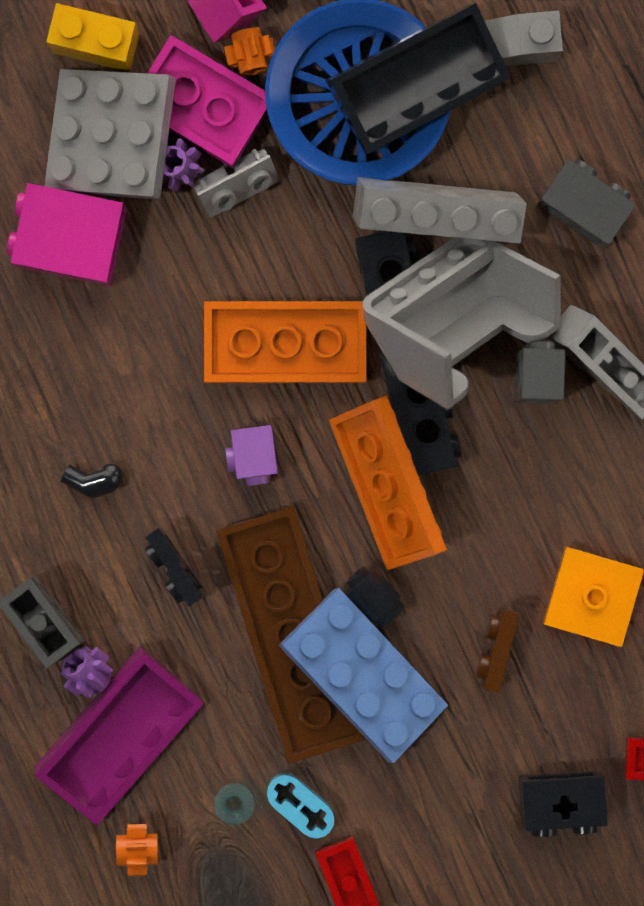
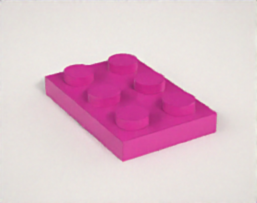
(210, 102)

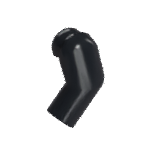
(94, 484)

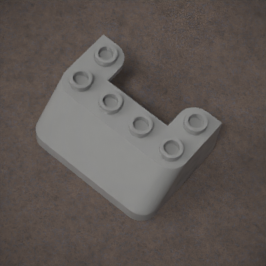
(454, 306)

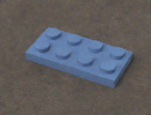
(363, 675)

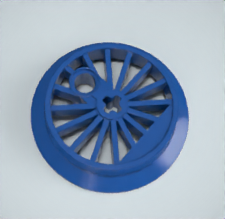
(310, 43)

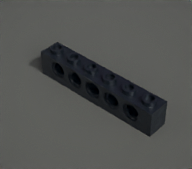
(374, 253)

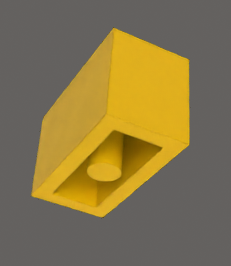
(93, 37)

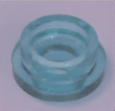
(234, 816)

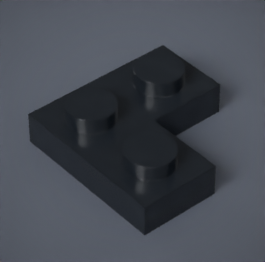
(182, 583)

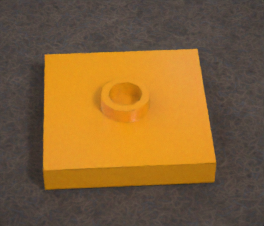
(593, 596)

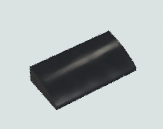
(419, 78)

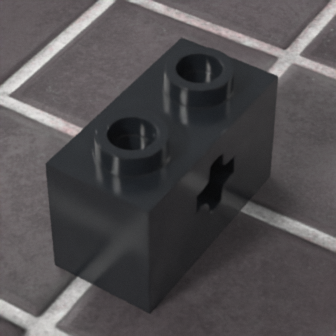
(543, 791)

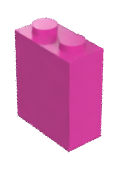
(67, 234)

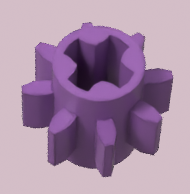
(181, 174)
(86, 671)

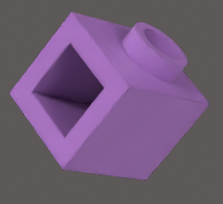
(253, 454)

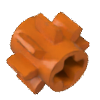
(249, 51)
(137, 849)

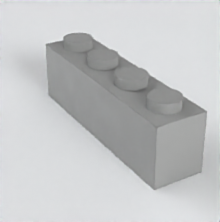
(439, 210)

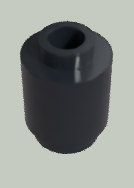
(374, 596)

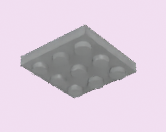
(110, 133)

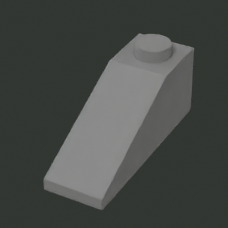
(527, 37)
(602, 357)

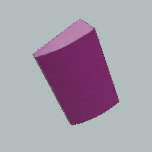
(118, 736)

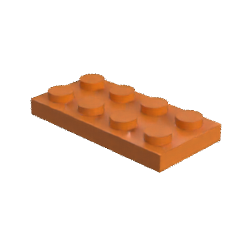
(284, 342)
(387, 483)

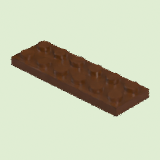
(275, 595)

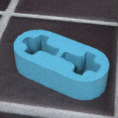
(307, 798)

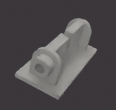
(252, 176)

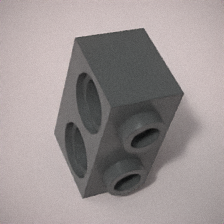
(539, 373)

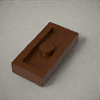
(493, 666)

